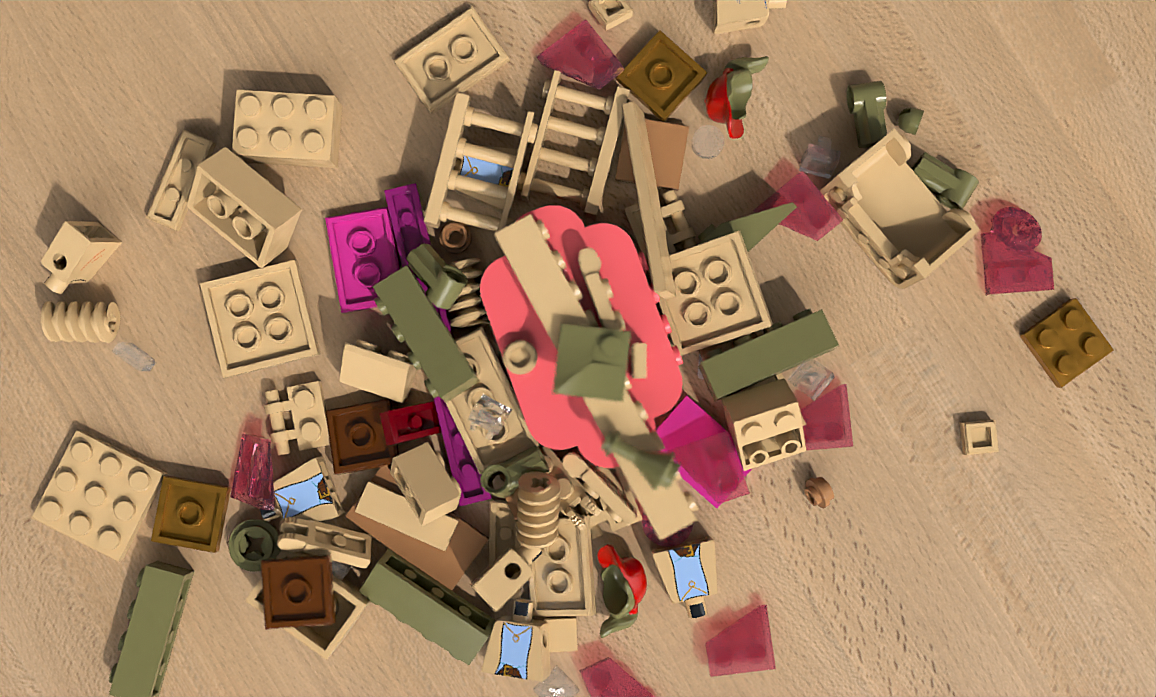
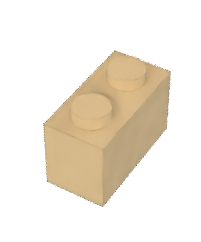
(425, 483)

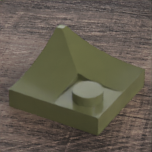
(591, 362)

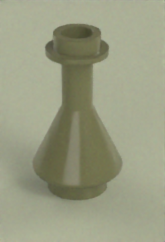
(655, 466)

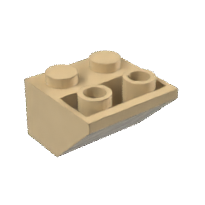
(377, 373)
(764, 423)

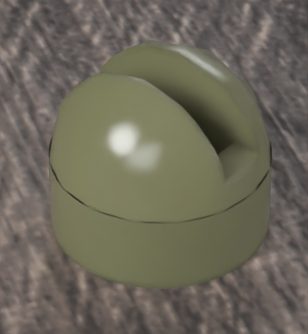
(910, 119)

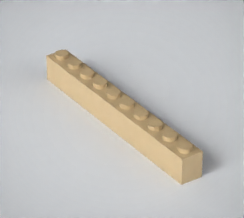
(558, 304)

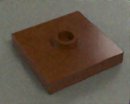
(359, 438)
(298, 591)

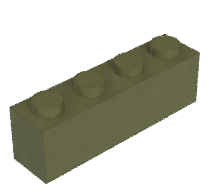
(425, 334)
(767, 355)
(428, 607)
(151, 630)

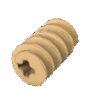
(468, 301)
(80, 322)
(538, 509)

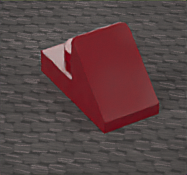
(410, 423)

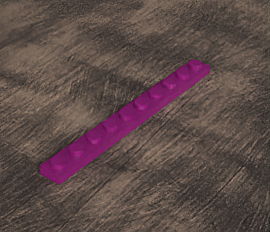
(411, 232)

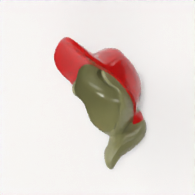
(731, 92)
(623, 589)

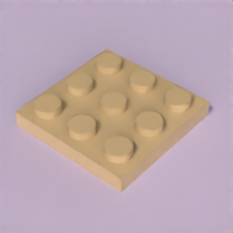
(714, 295)
(260, 319)
(99, 495)

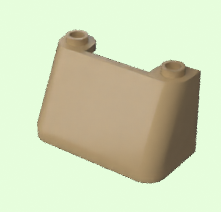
(896, 214)

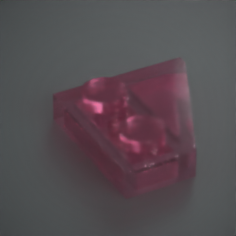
(582, 57)
(813, 213)
(1013, 272)
(828, 421)
(714, 466)
(254, 473)
(742, 646)
(610, 680)

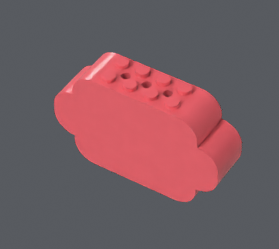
(564, 419)

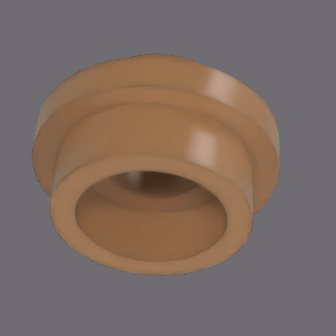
(448, 229)
(818, 492)

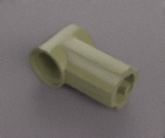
(867, 105)
(950, 185)
(442, 280)
(513, 468)

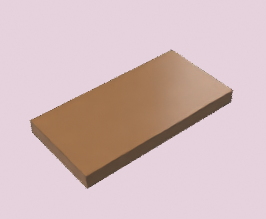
(443, 566)

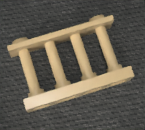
(604, 137)
(456, 146)

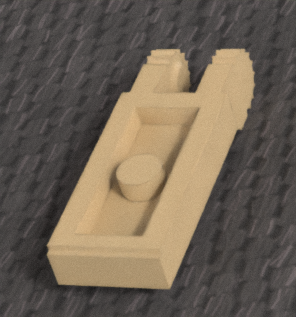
(599, 290)
(598, 486)
(571, 490)
(325, 539)

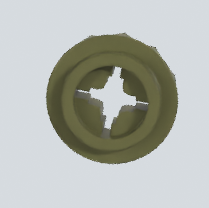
(240, 543)

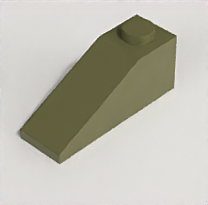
(752, 227)

